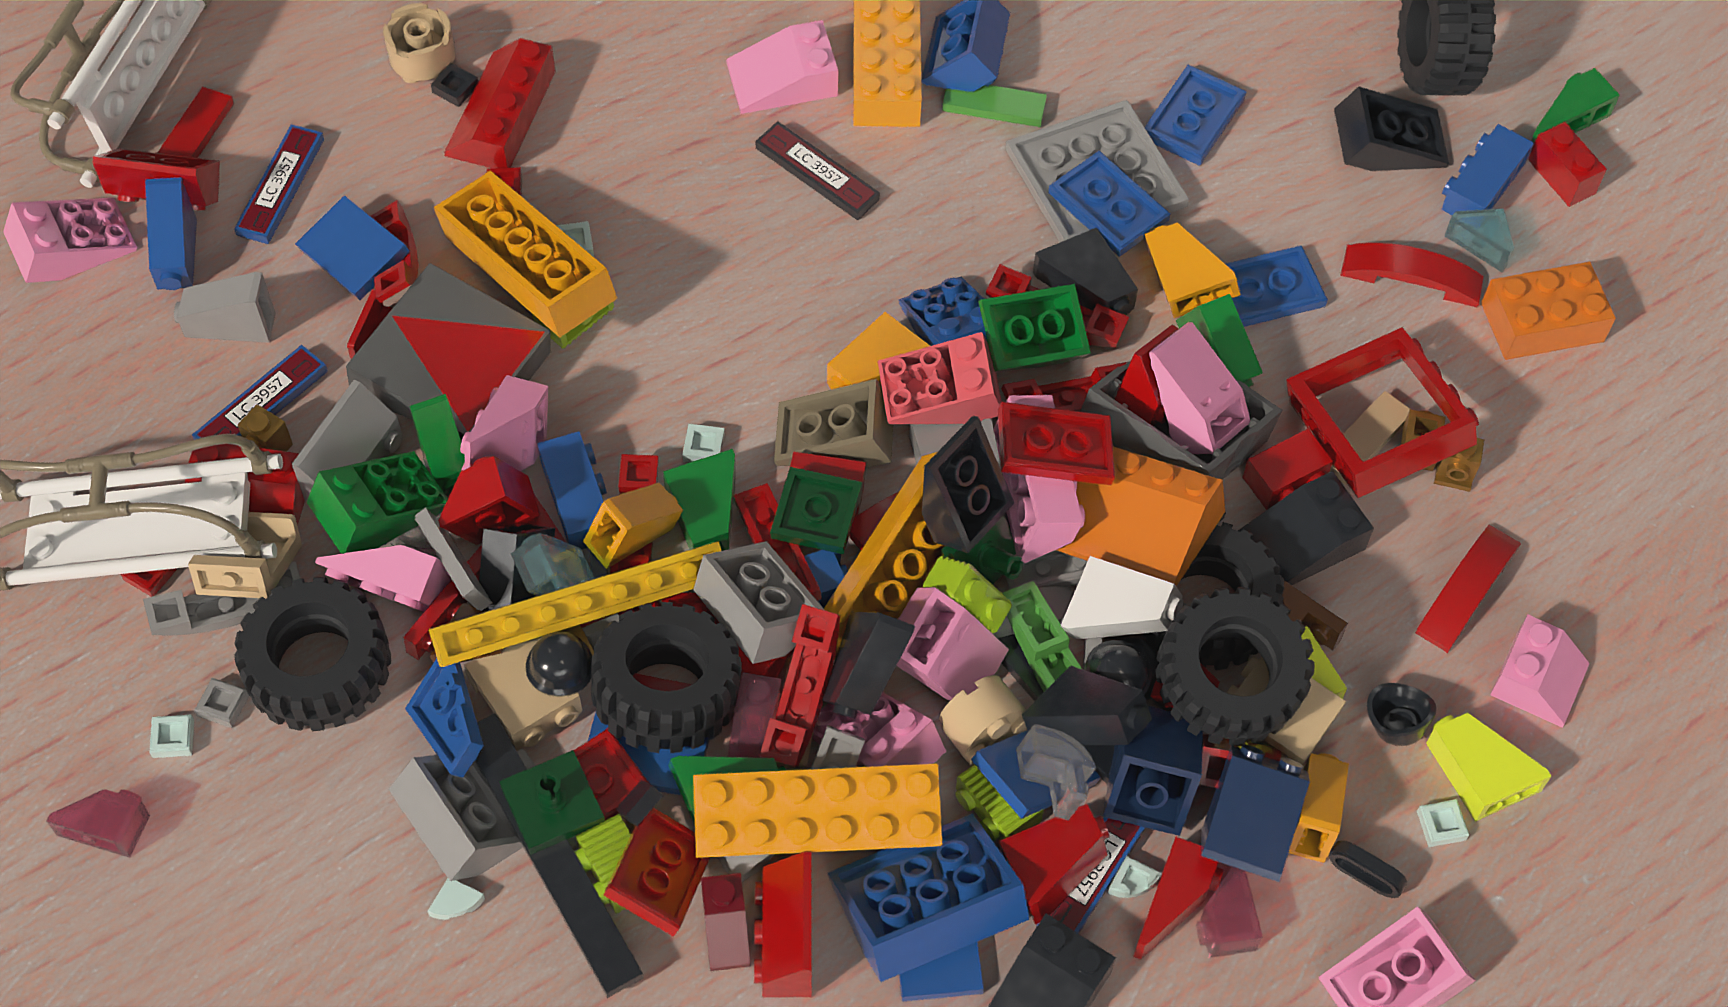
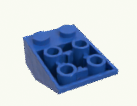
(944, 311)

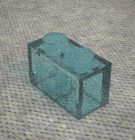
(550, 564)

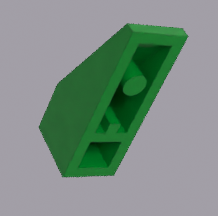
(1581, 103)
(439, 441)

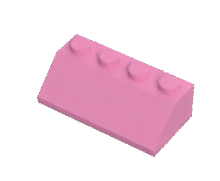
(1044, 508)

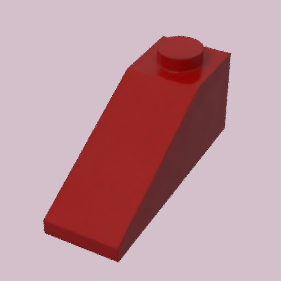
(1179, 892)

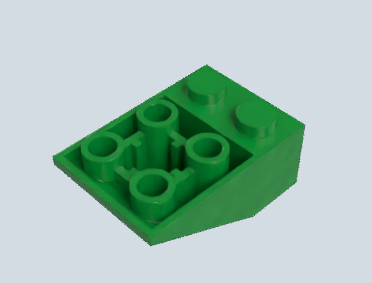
(374, 500)

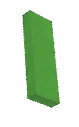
(997, 104)

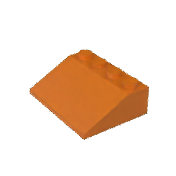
(1148, 517)

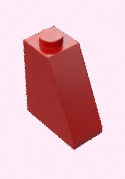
(1055, 857)

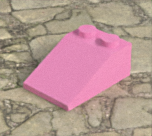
(785, 69)
(1400, 968)

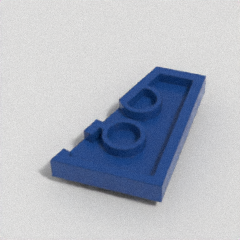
(447, 717)

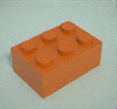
(1547, 310)

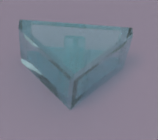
(1483, 234)

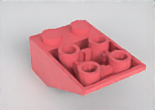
(941, 383)

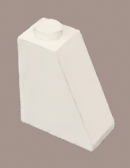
(1119, 602)

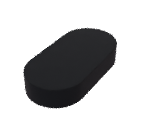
(1367, 869)

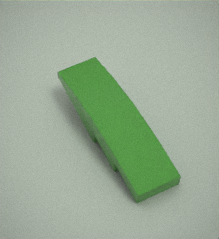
(1039, 634)

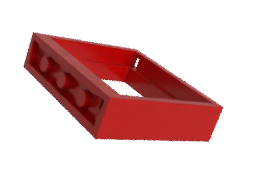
(1405, 458)

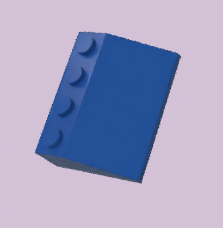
(929, 900)

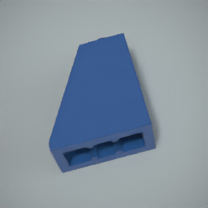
(170, 233)

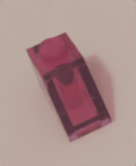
(754, 707)
(103, 821)
(1230, 918)

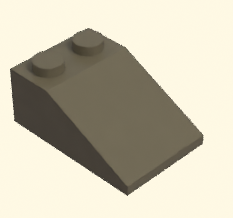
(836, 424)

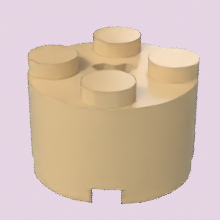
(419, 42)
(982, 717)

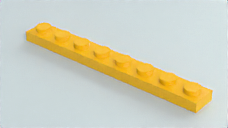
(568, 606)

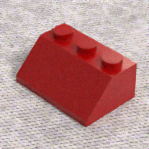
(126, 170)
(270, 492)
(785, 928)

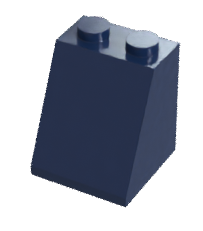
(1155, 775)
(1254, 812)

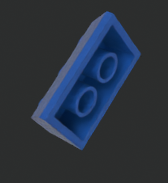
(966, 45)

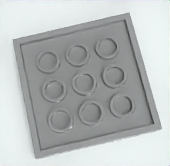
(1113, 130)

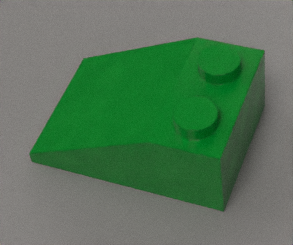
(1034, 328)

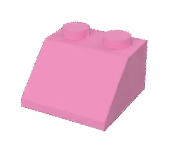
(1541, 671)

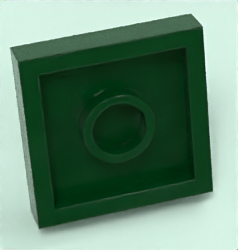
(816, 510)
(992, 554)
(552, 802)

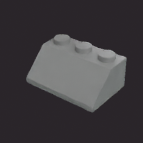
(352, 433)
(753, 598)
(455, 817)

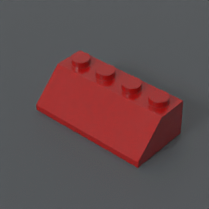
(503, 105)

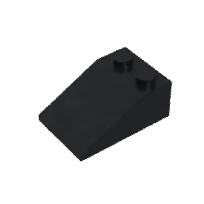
(1389, 133)
(964, 489)
(1312, 528)
(1055, 970)

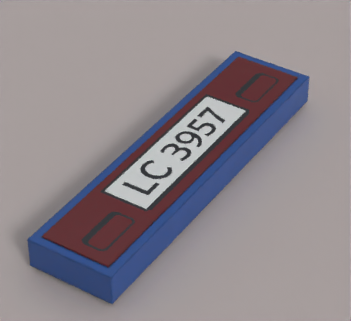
(279, 184)
(271, 392)
(1082, 901)

